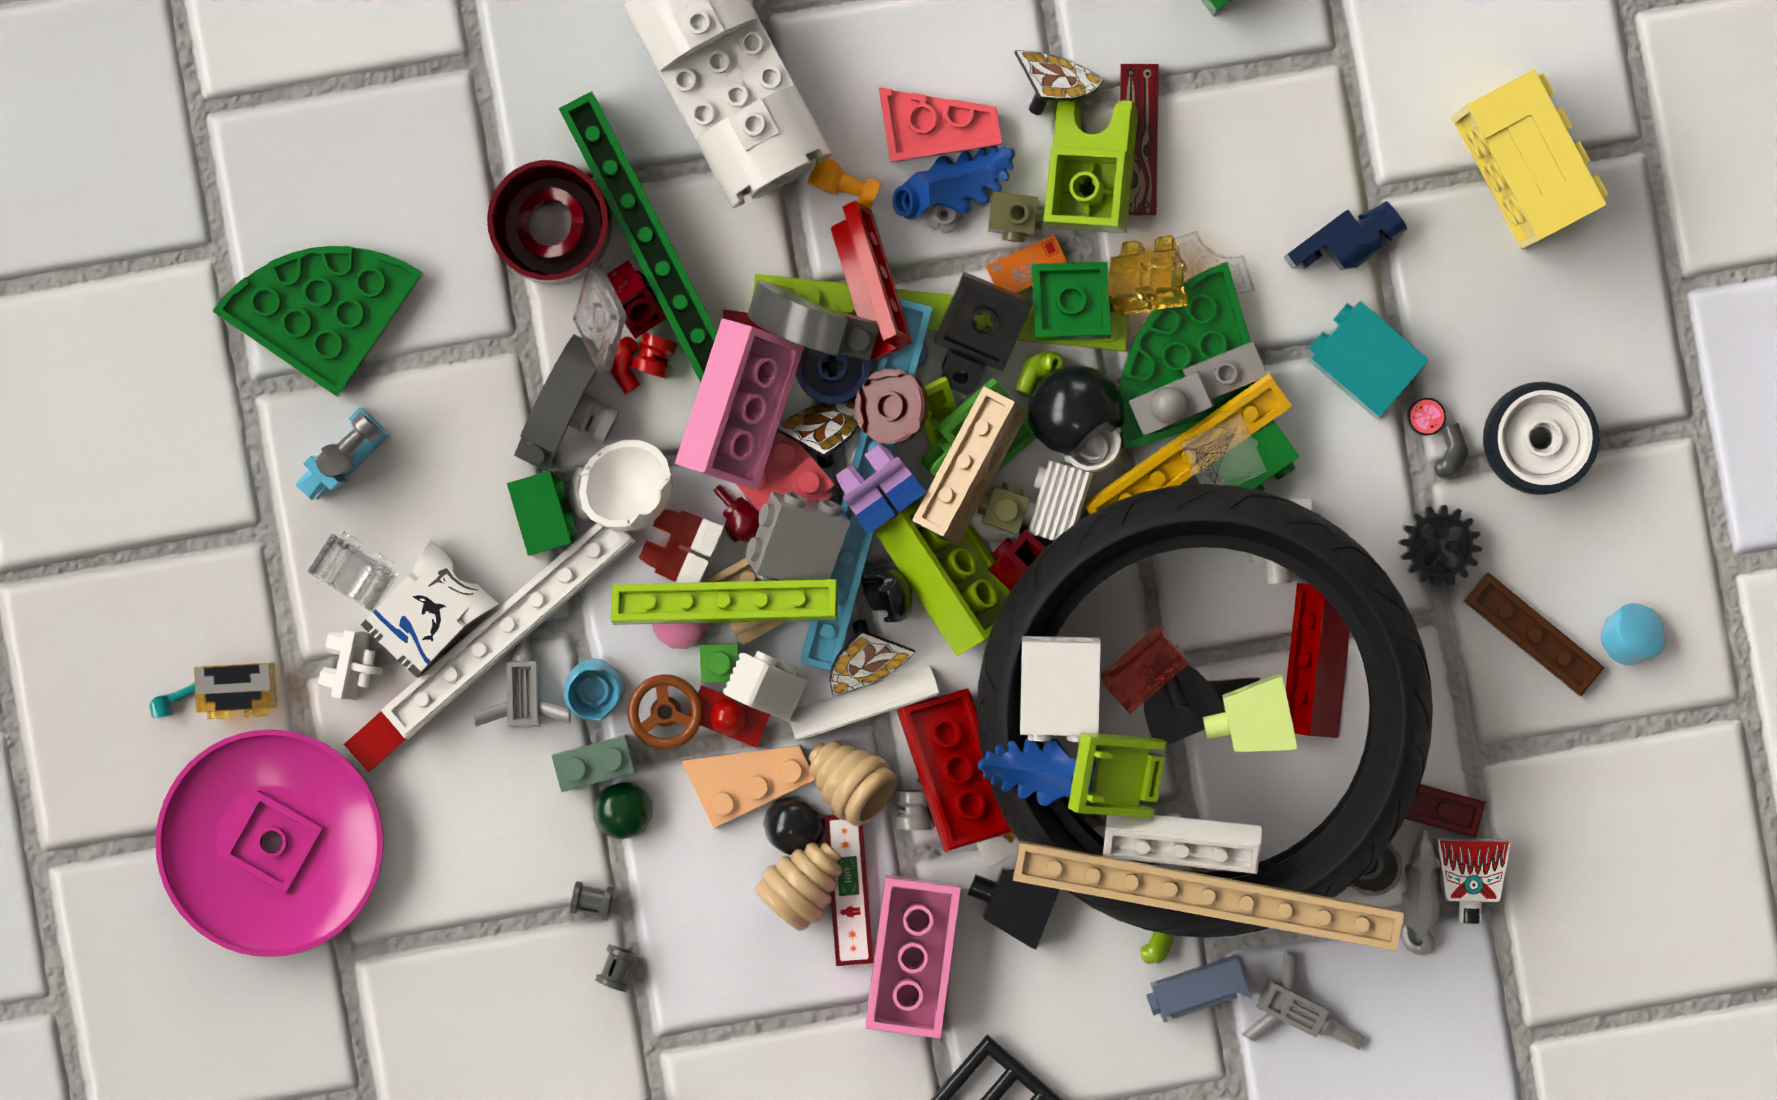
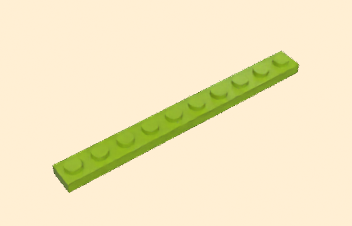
(838, 298)

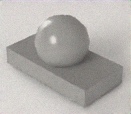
(1171, 403)

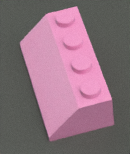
(739, 404)

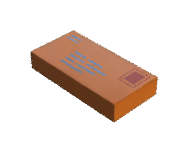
(1015, 269)

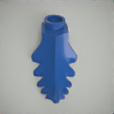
(954, 183)
(1033, 769)

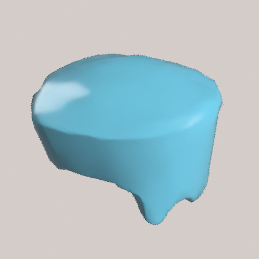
(1633, 634)
(593, 689)

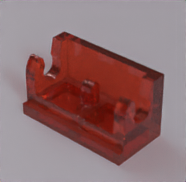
(1144, 669)

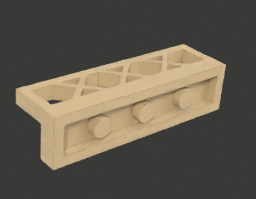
(970, 465)

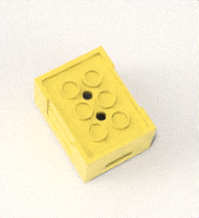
(1529, 158)

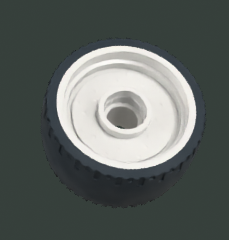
(1570, 434)

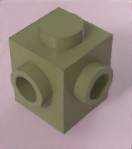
(1015, 216)
(1004, 507)

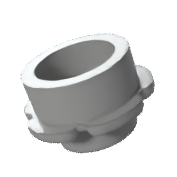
(945, 224)

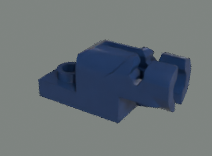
(1349, 240)

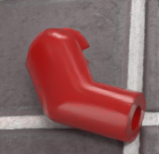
(620, 368)

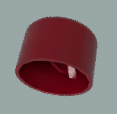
(529, 188)

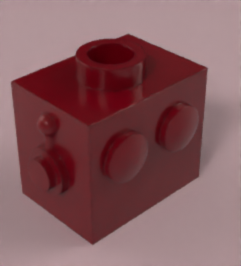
(636, 299)

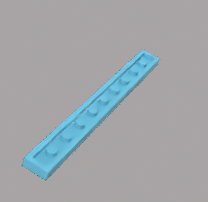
(827, 637)

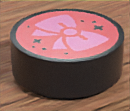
(1426, 416)

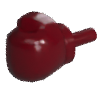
(741, 517)

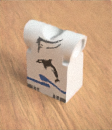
(427, 611)

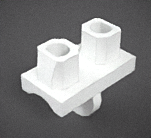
(353, 666)

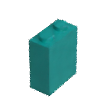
(1366, 358)

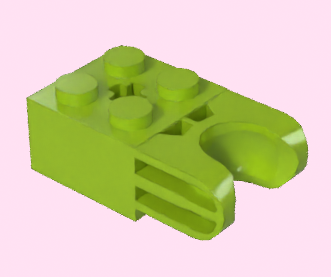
(1091, 158)

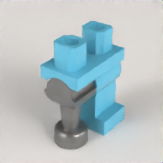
(342, 459)

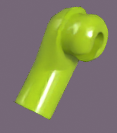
(1157, 948)

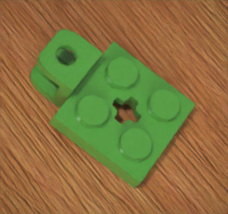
(952, 424)

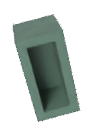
(594, 763)

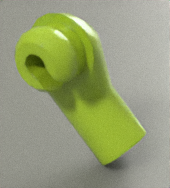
(1035, 369)

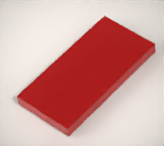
(946, 757)

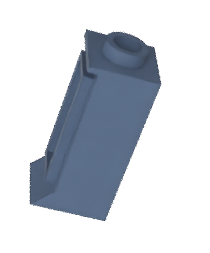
(1198, 988)

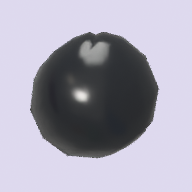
(888, 591)
(792, 824)

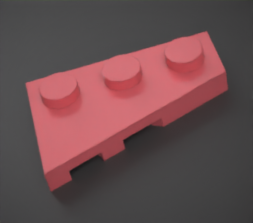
(935, 126)

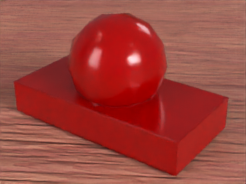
(731, 717)

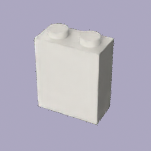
(1059, 687)

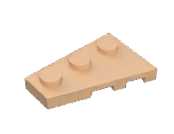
(746, 780)

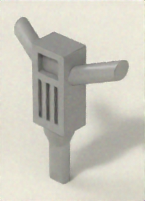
(523, 694)
(1285, 1004)

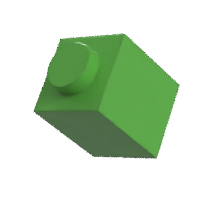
(718, 661)

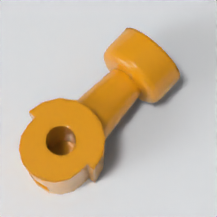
(831, 179)

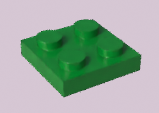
(1070, 301)

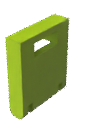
(1121, 776)

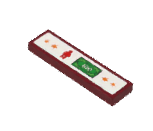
(850, 897)

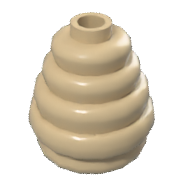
(852, 781)
(801, 884)

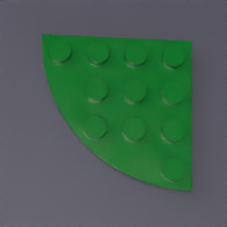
(321, 308)
(1178, 339)

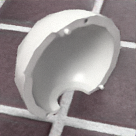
(625, 485)

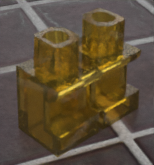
(1147, 278)

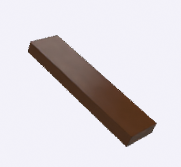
(1533, 634)

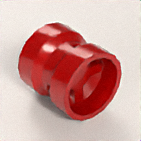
(654, 346)

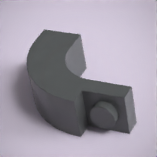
(811, 325)
(556, 405)

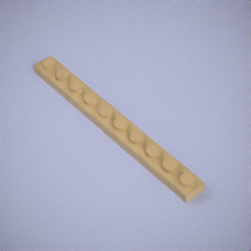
(1208, 895)

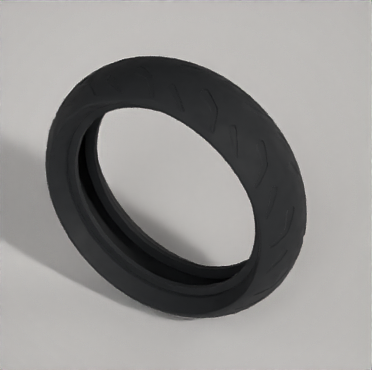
(1312, 549)

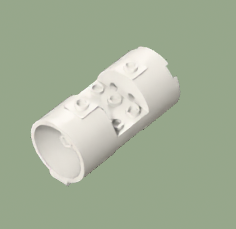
(731, 92)

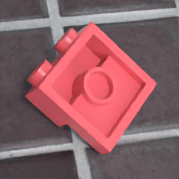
(790, 469)

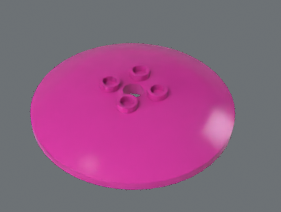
(215, 852)

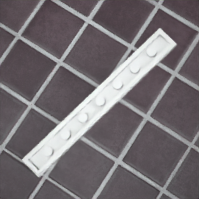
(505, 628)

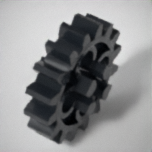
(1418, 543)

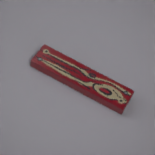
(1140, 85)

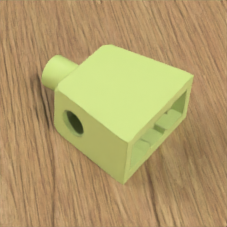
(1255, 717)

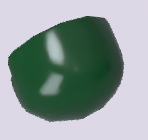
(622, 810)

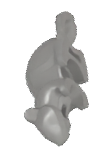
(1421, 900)

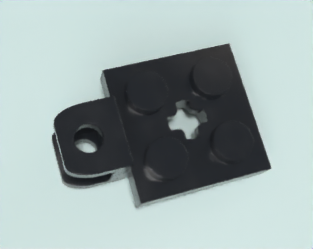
(975, 348)

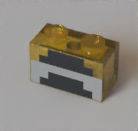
(235, 688)

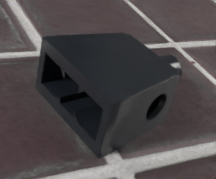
(1015, 906)

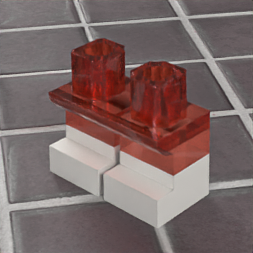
(690, 532)

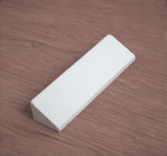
(863, 703)
(1184, 842)

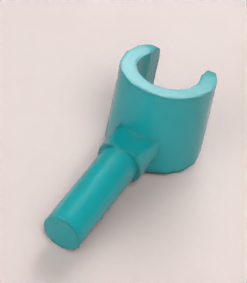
(161, 706)

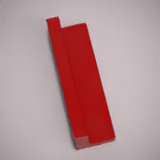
(870, 278)
(1316, 664)

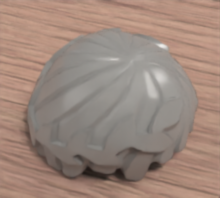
(1381, 875)

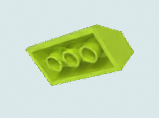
(947, 578)

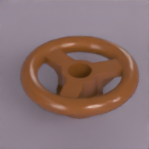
(691, 722)

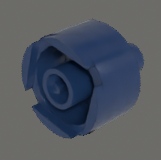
(828, 389)

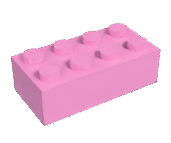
(912, 956)

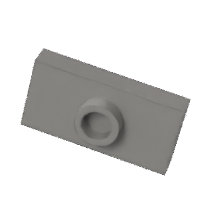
(1229, 369)

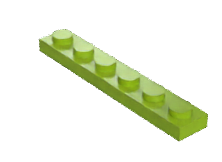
(724, 602)

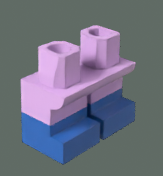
(867, 500)

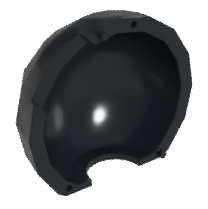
(1073, 407)

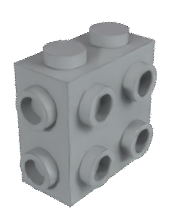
(797, 538)

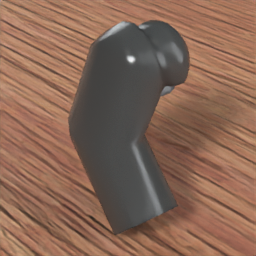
(1455, 454)

